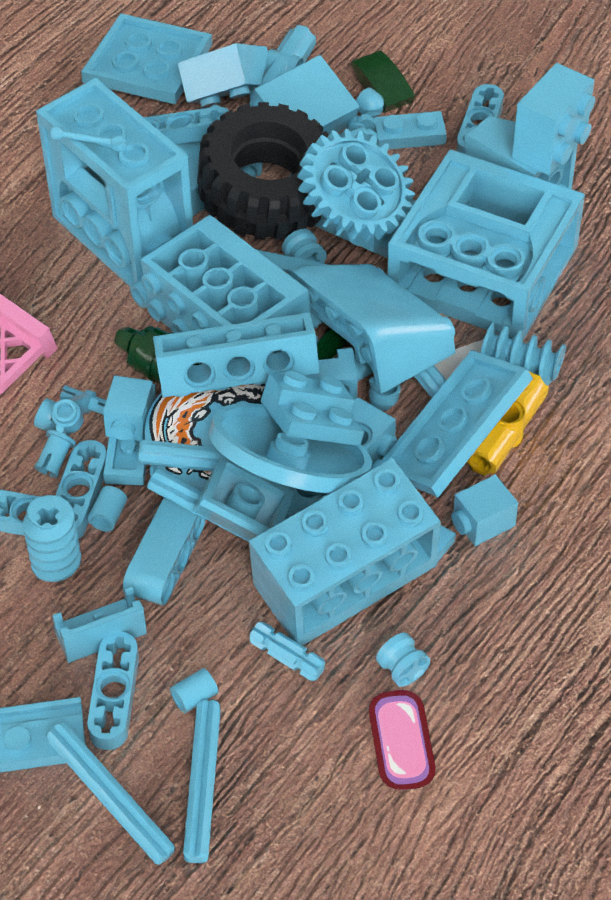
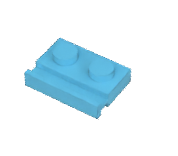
(25, 730)

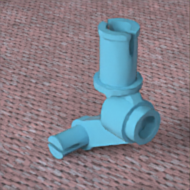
(68, 419)

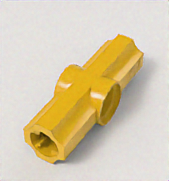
(510, 429)

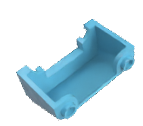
(379, 318)

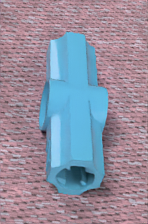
(290, 54)

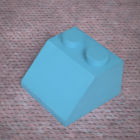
(223, 73)

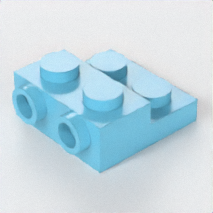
(311, 408)

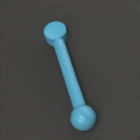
(117, 142)

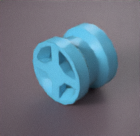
(304, 245)
(403, 659)

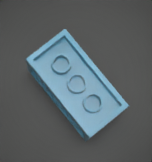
(216, 280)
(345, 552)

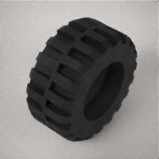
(251, 137)

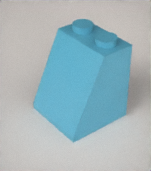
(494, 142)

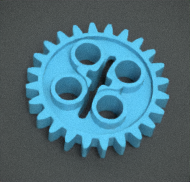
(351, 181)

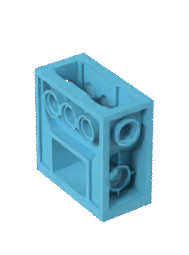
(108, 198)
(490, 233)

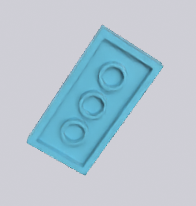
(457, 420)

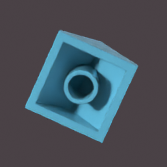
(242, 500)

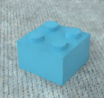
(553, 119)

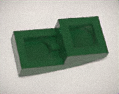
(385, 78)

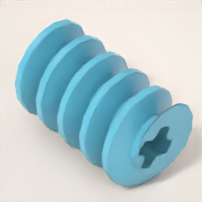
(536, 360)
(51, 538)

